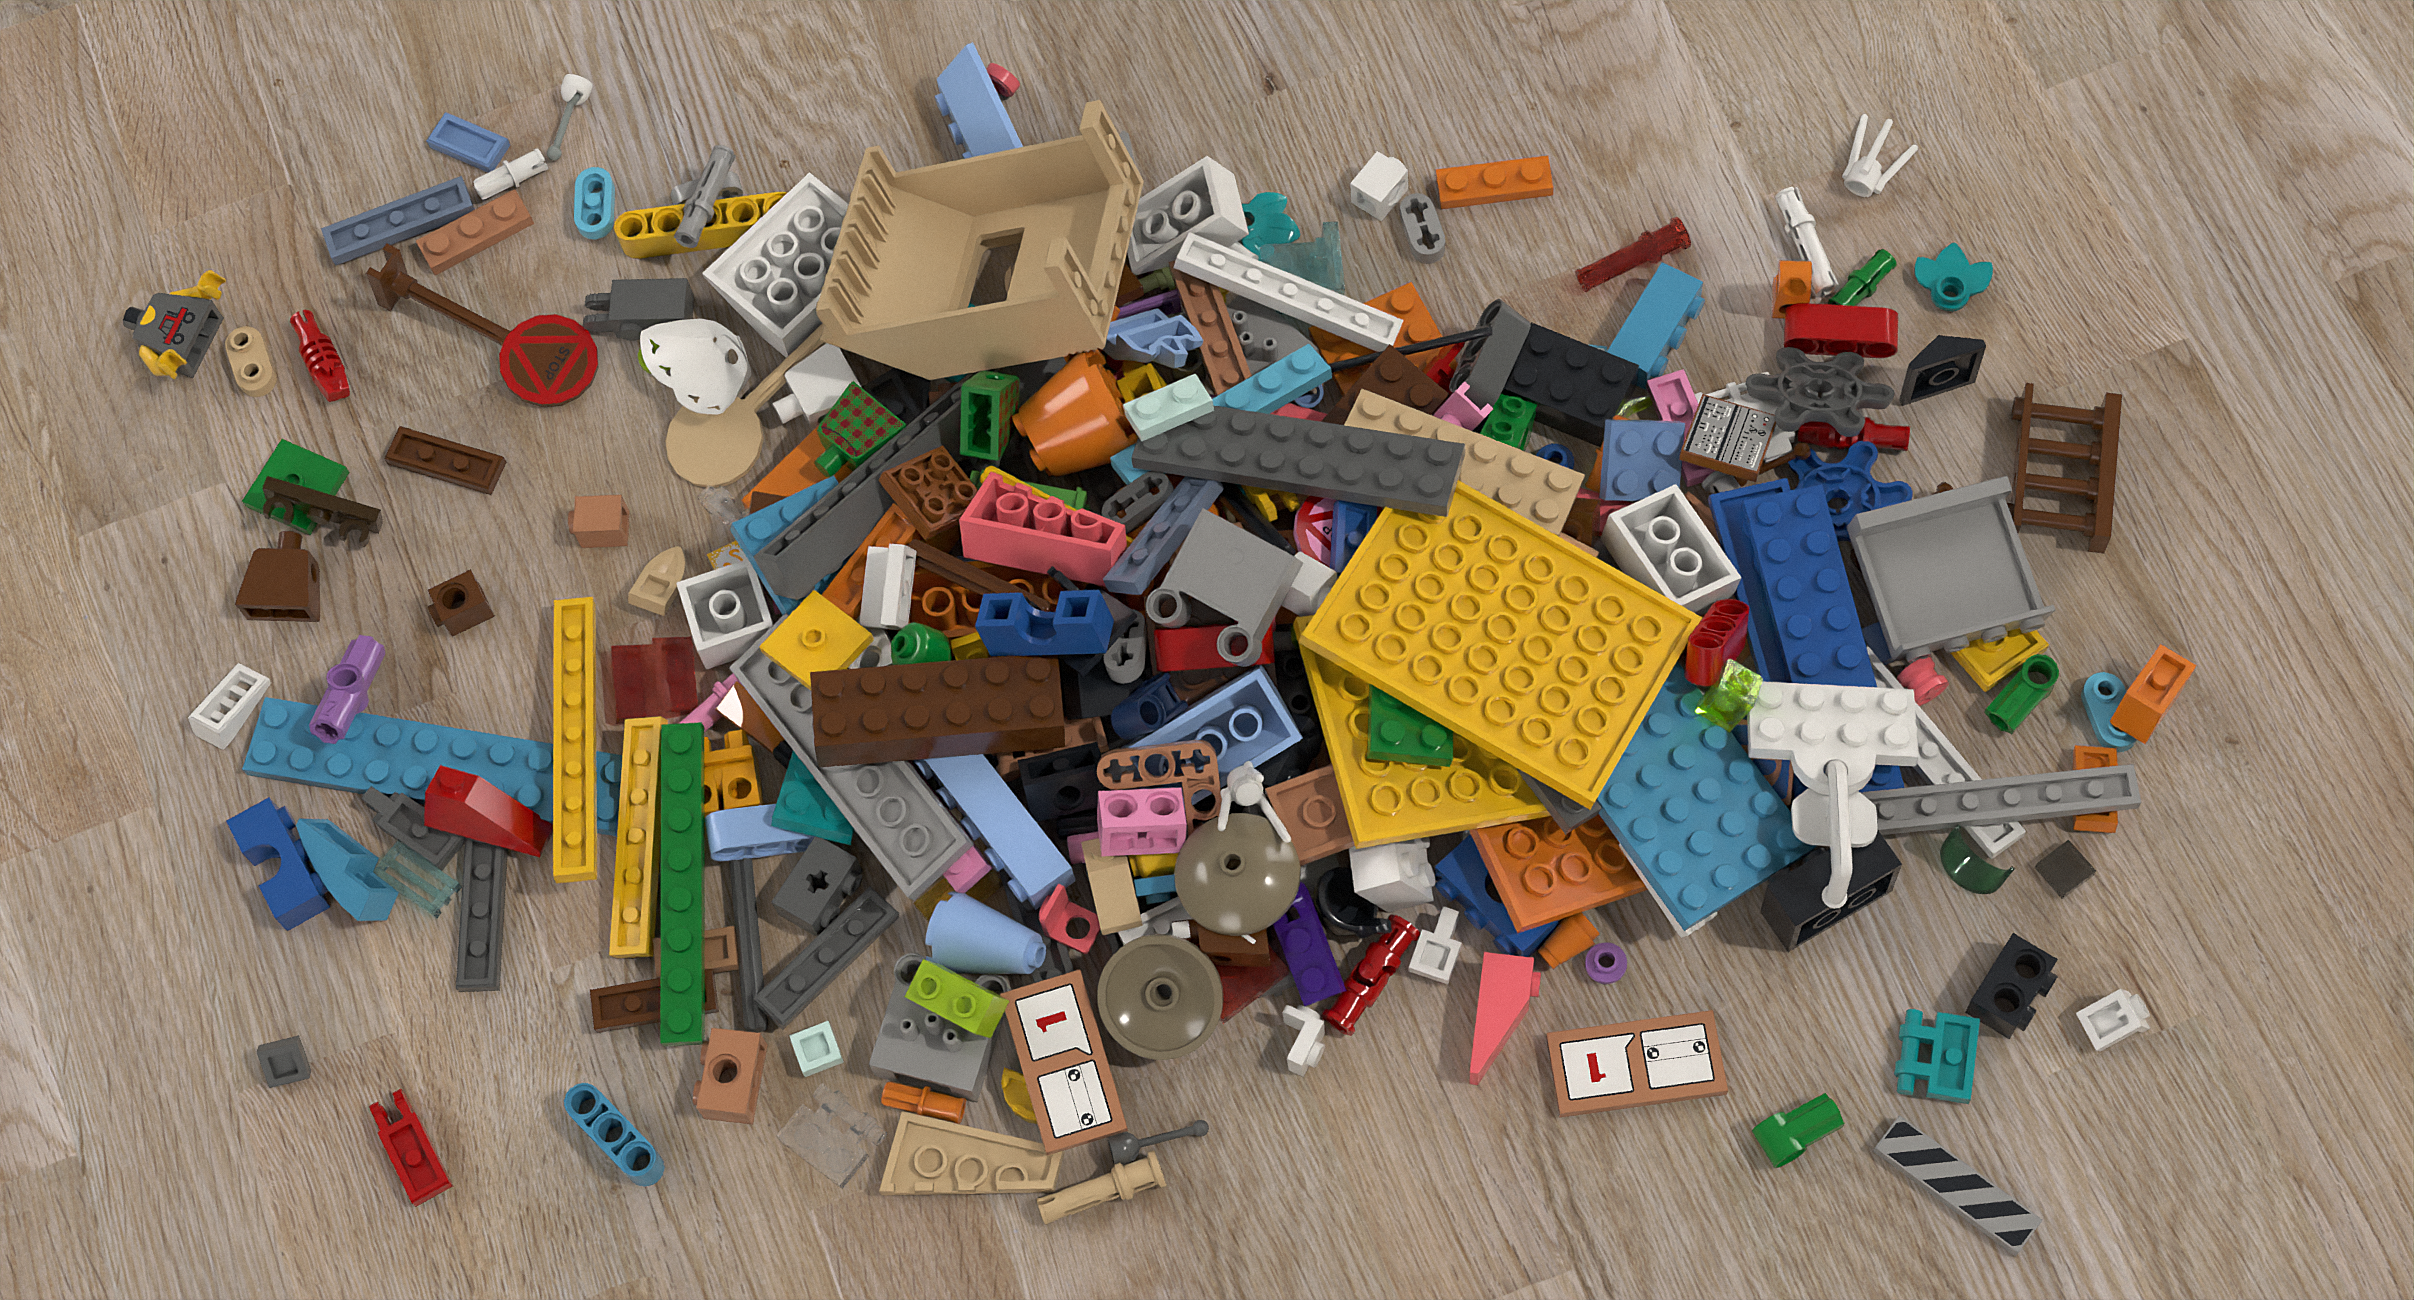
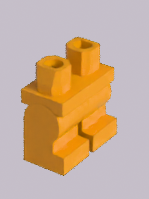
(731, 774)

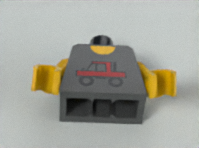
(177, 327)

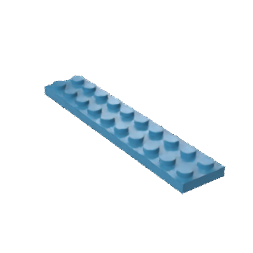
(406, 755)

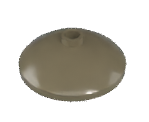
(1241, 898)
(1142, 1017)

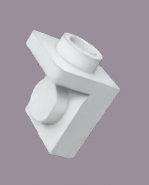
(2114, 1018)

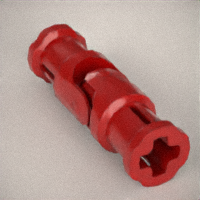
(1374, 971)

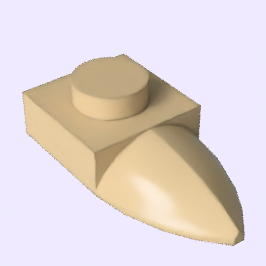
(657, 582)

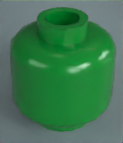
(919, 644)

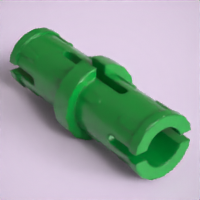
(1863, 282)

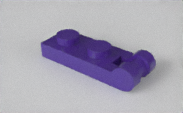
(1308, 952)

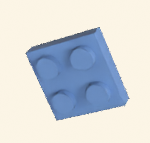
(1640, 458)

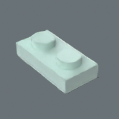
(1168, 407)

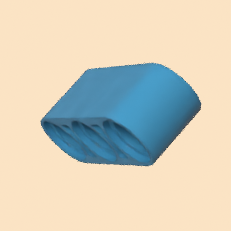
(603, 1119)

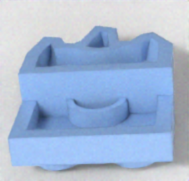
(1152, 338)

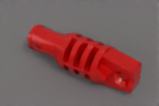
(320, 357)
(1879, 434)

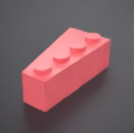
(1033, 534)

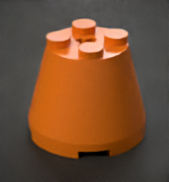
(1076, 418)

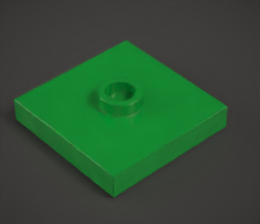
(301, 468)

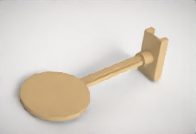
(727, 445)

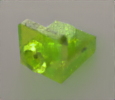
(1730, 696)

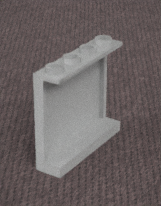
(1947, 570)

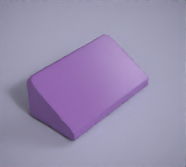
(1167, 302)

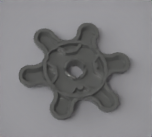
(1836, 380)

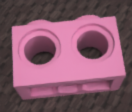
(1141, 821)

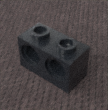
(2006, 983)

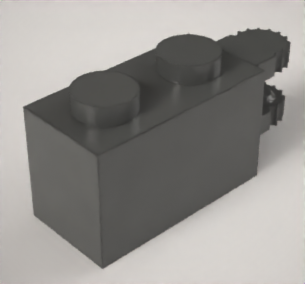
(639, 305)

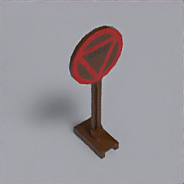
(541, 359)

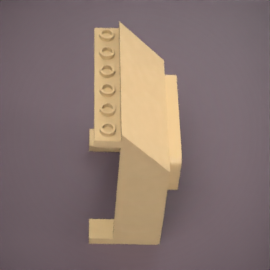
(918, 239)

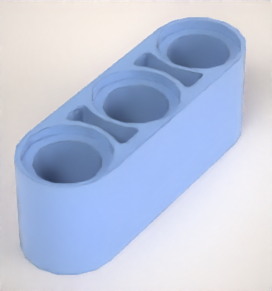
(749, 834)

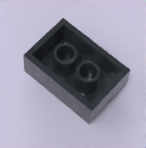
(1571, 383)
(1795, 901)

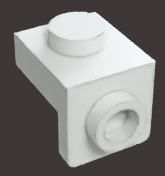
(1308, 1046)

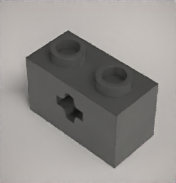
(818, 866)

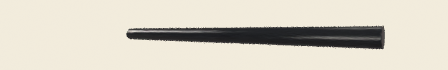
(1414, 348)

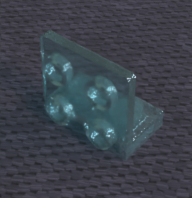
(1313, 261)

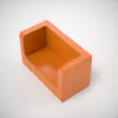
(2152, 694)

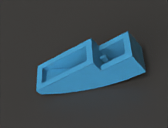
(347, 870)

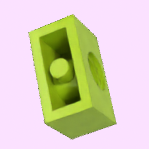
(956, 998)

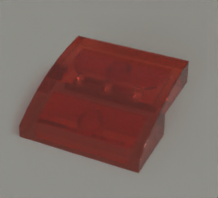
(654, 679)

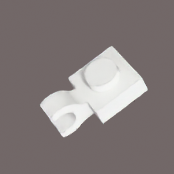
(1436, 951)

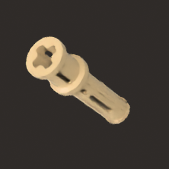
(1120, 1182)

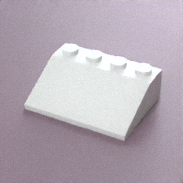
(782, 263)

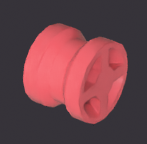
(1923, 680)

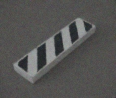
(1957, 1185)

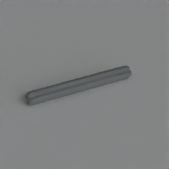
(747, 942)

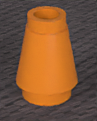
(1568, 939)

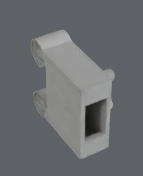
(1261, 334)
(1232, 575)
(928, 1049)

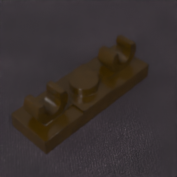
(321, 508)

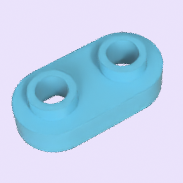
(594, 206)
(2102, 708)

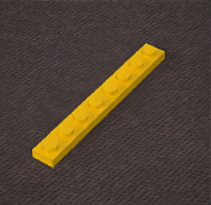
(574, 741)

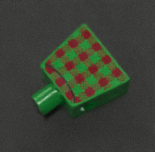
(989, 404)
(854, 430)

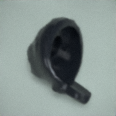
(1343, 909)

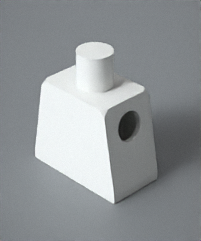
(815, 386)

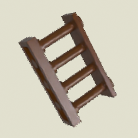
(2102, 454)

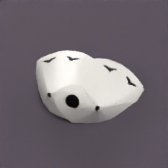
(697, 362)

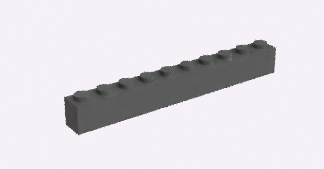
(851, 510)

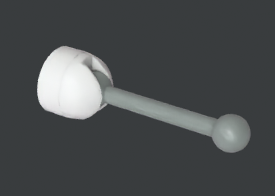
(575, 92)

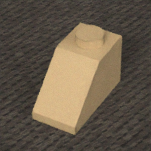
(1111, 889)

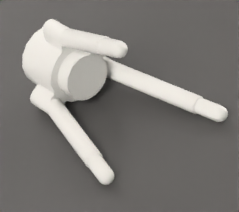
(1865, 175)
(1246, 789)

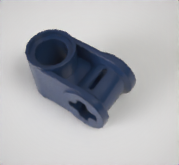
(1147, 707)

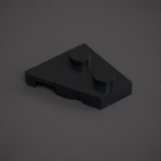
(901, 393)

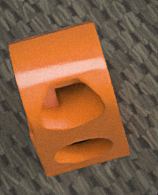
(1791, 285)

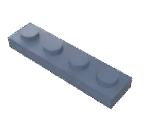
(397, 220)
(1162, 535)

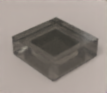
(2065, 869)

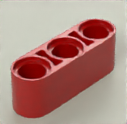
(1840, 329)
(1715, 640)
(1197, 647)

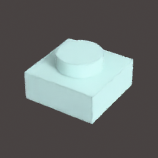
(816, 1048)

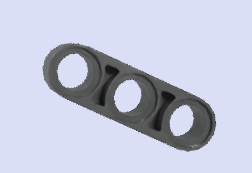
(1491, 358)

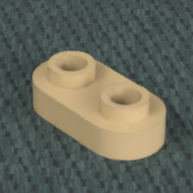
(250, 358)

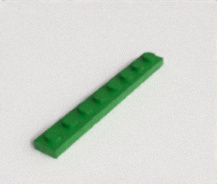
(682, 885)

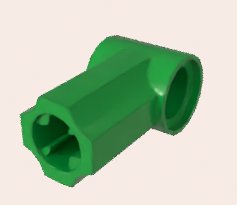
(2022, 694)
(1788, 1135)

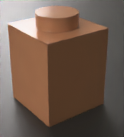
(600, 521)

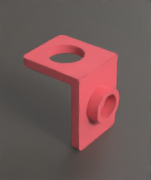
(1058, 911)

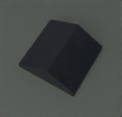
(1942, 367)

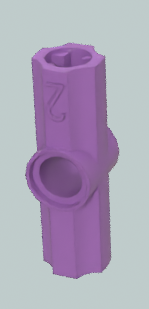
(347, 689)

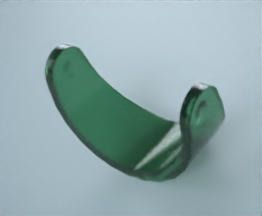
(1968, 868)

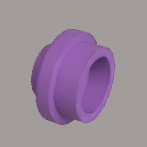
(1602, 974)

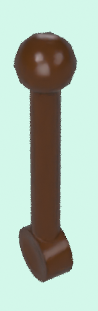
(1801, 452)

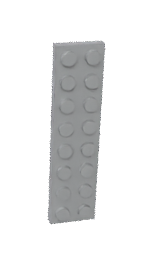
(881, 800)

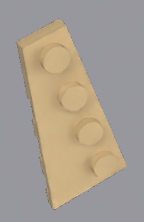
(959, 1159)

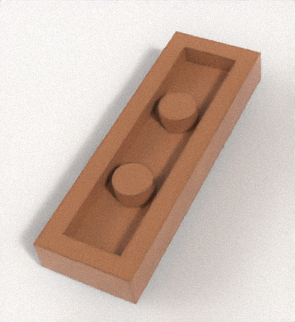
(474, 232)

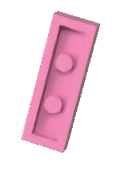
(1676, 402)

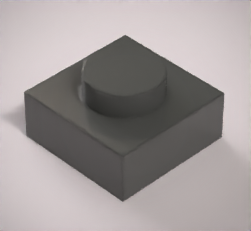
(284, 1061)

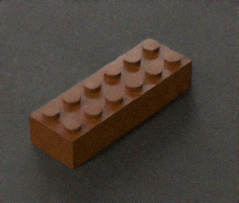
(937, 709)

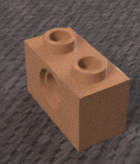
(738, 1098)

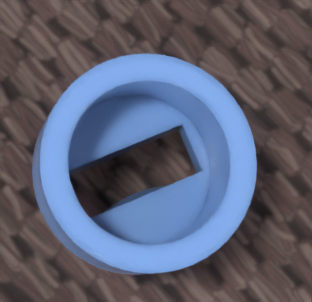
(1311, 400)

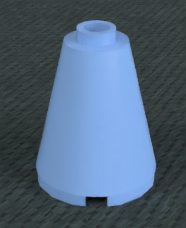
(981, 940)

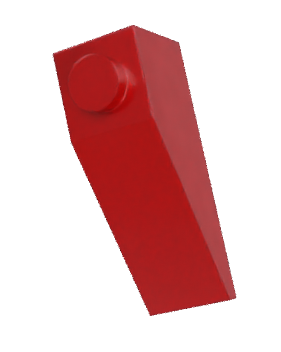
(480, 811)

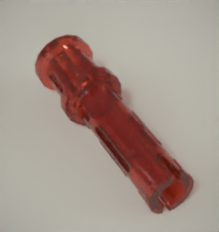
(1650, 248)

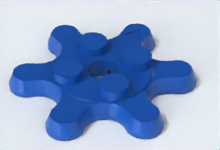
(1852, 482)

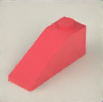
(1502, 1004)

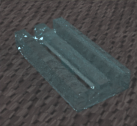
(441, 897)

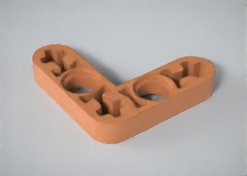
(1191, 779)

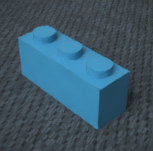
(1658, 321)

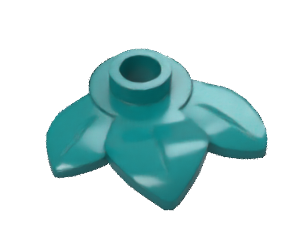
(1268, 222)
(1952, 274)

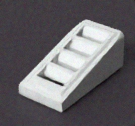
(221, 728)

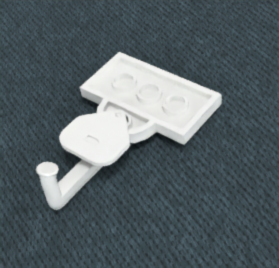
(1845, 736)

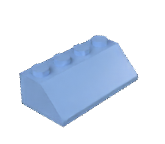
(974, 107)
(1239, 720)

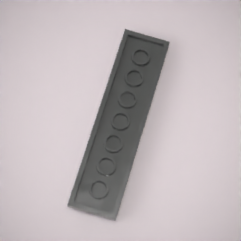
(1309, 459)

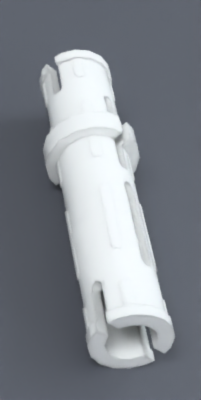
(1801, 228)

